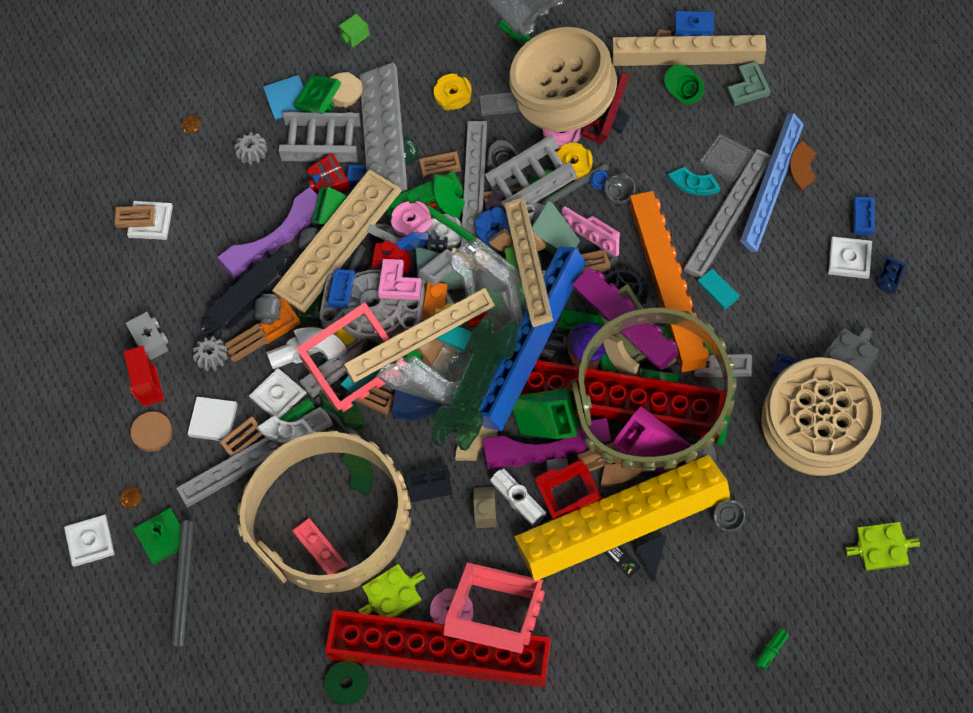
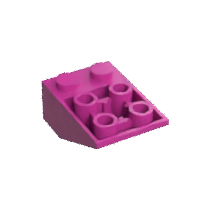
(649, 437)

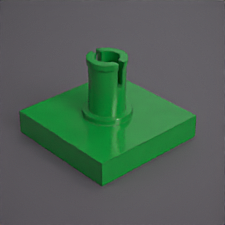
(317, 95)
(160, 536)

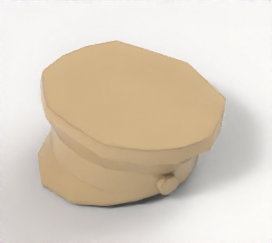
(348, 91)

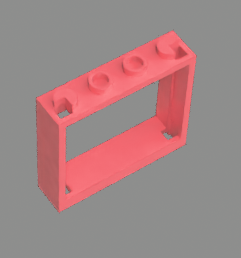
(302, 353)
(498, 581)

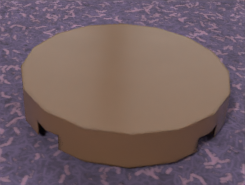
(151, 431)

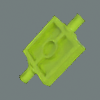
(882, 546)
(392, 593)

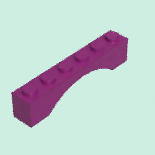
(506, 452)

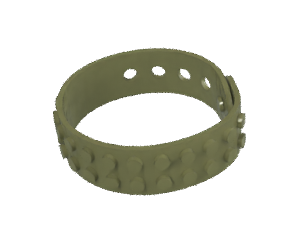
(655, 315)

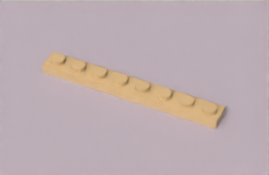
(528, 262)
(418, 335)

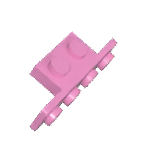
(593, 230)

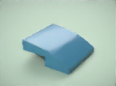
(283, 95)

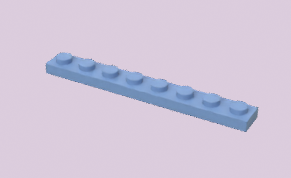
(771, 183)

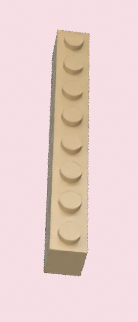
(689, 50)

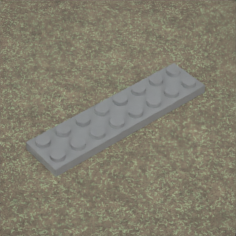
(383, 124)

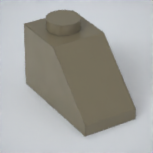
(485, 507)

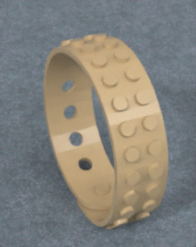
(293, 452)

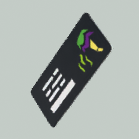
(623, 561)

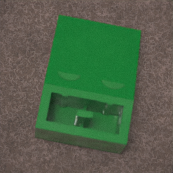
(547, 414)

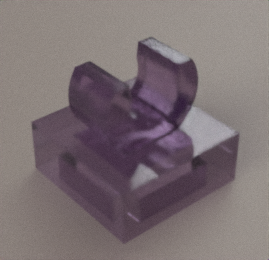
(495, 201)

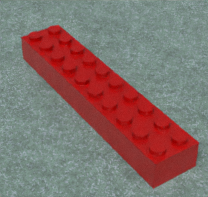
(619, 396)
(425, 648)

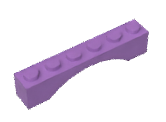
(241, 258)

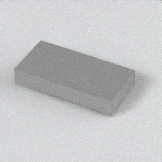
(437, 268)

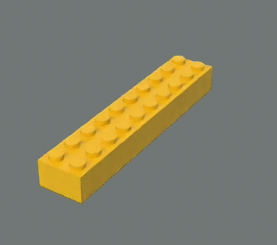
(622, 517)

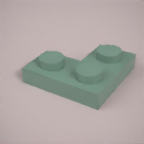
(752, 87)

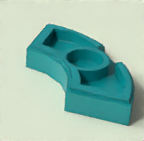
(693, 183)

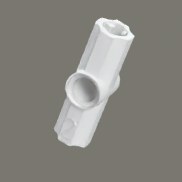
(286, 354)
(526, 506)

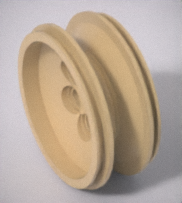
(563, 79)
(801, 445)

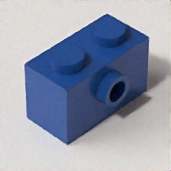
(693, 23)

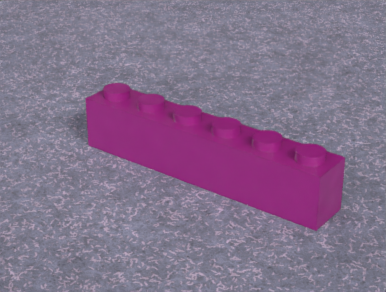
(612, 305)

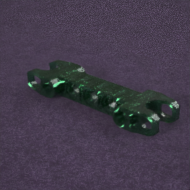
(463, 412)

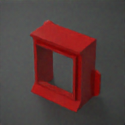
(143, 377)
(554, 478)

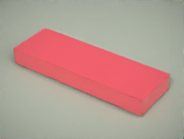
(319, 547)

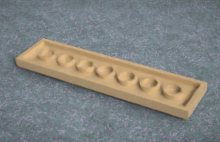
(336, 240)

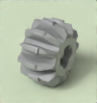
(250, 148)
(212, 346)

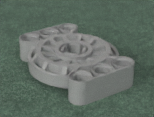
(390, 313)

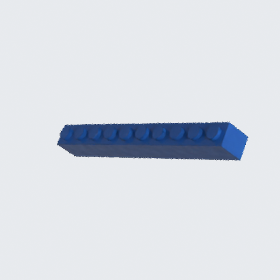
(514, 372)

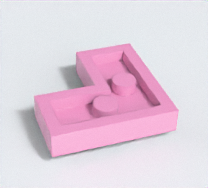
(394, 286)

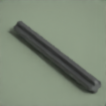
(182, 584)

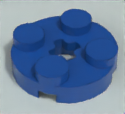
(487, 220)

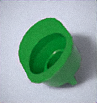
(684, 84)

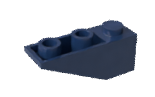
(891, 274)
(413, 407)

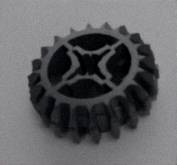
(636, 282)

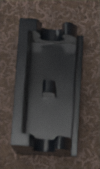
(429, 483)

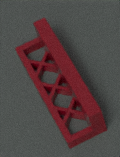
(608, 115)

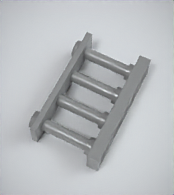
(313, 152)
(546, 183)

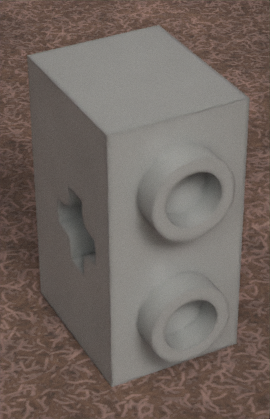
(144, 326)

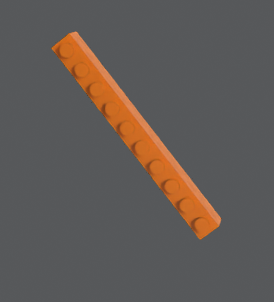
(666, 276)

